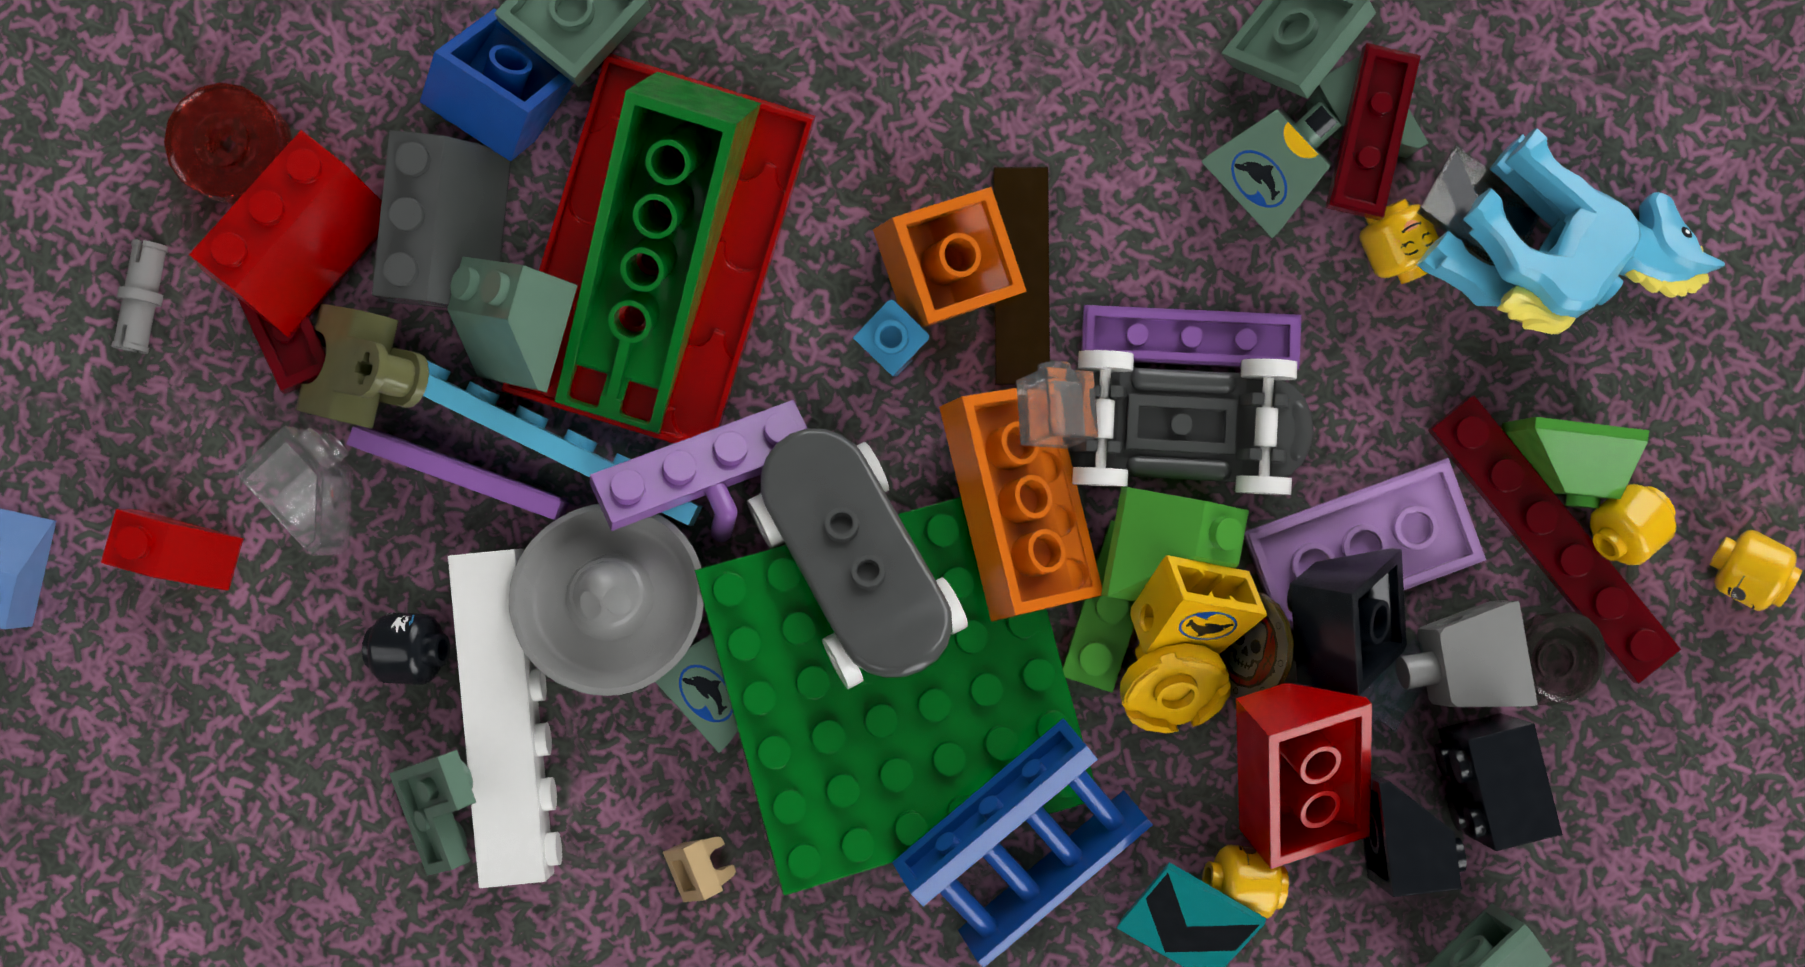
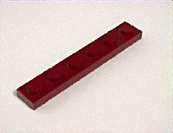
(1553, 538)

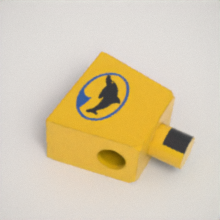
(1195, 606)

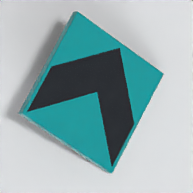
(1190, 920)

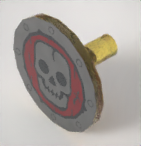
(1262, 654)

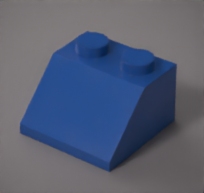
(494, 87)

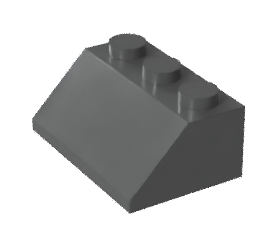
(437, 205)

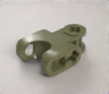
(361, 368)

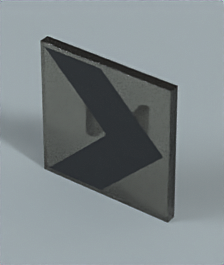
(1458, 187)

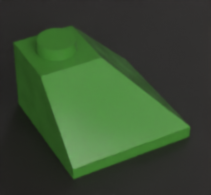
(1579, 457)
(1163, 524)

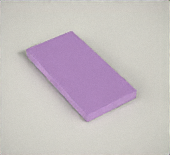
(1409, 512)

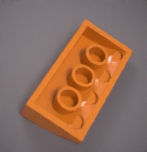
(1018, 509)

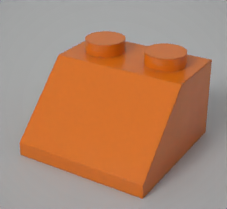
(949, 258)

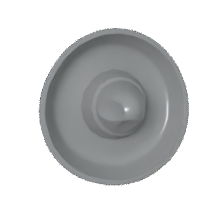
(606, 604)

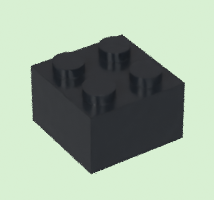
(1498, 781)

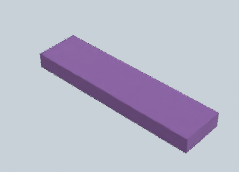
(1191, 335)
(458, 472)

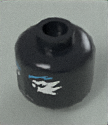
(405, 648)

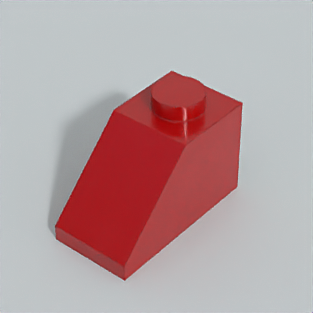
(171, 549)

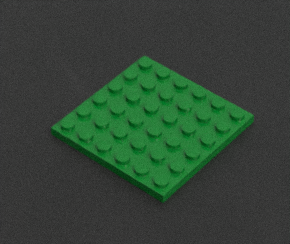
(877, 765)

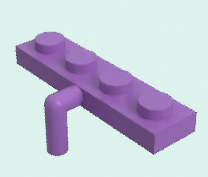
(694, 470)

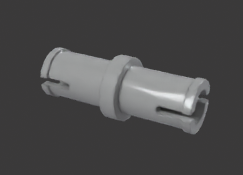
(140, 296)

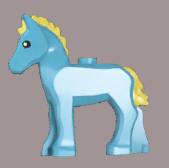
(1582, 255)

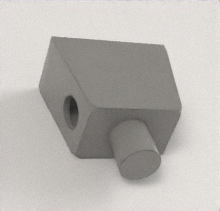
(1473, 659)

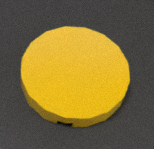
(1175, 687)

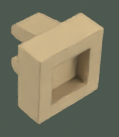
(694, 870)

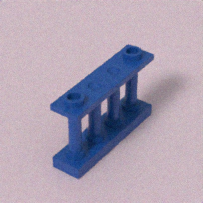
(996, 811)

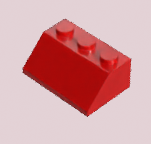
(292, 234)
(1303, 770)

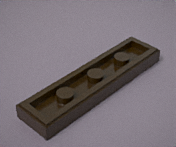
(1024, 319)

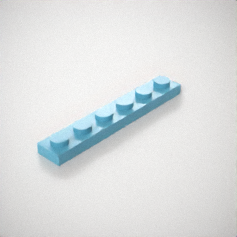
(529, 430)

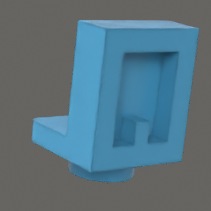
(892, 337)

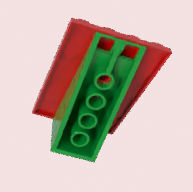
(655, 232)

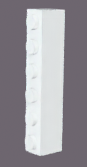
(502, 727)

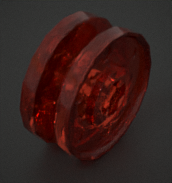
(205, 121)

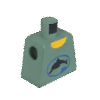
(1275, 164)
(701, 694)

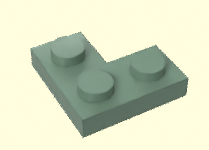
(428, 797)

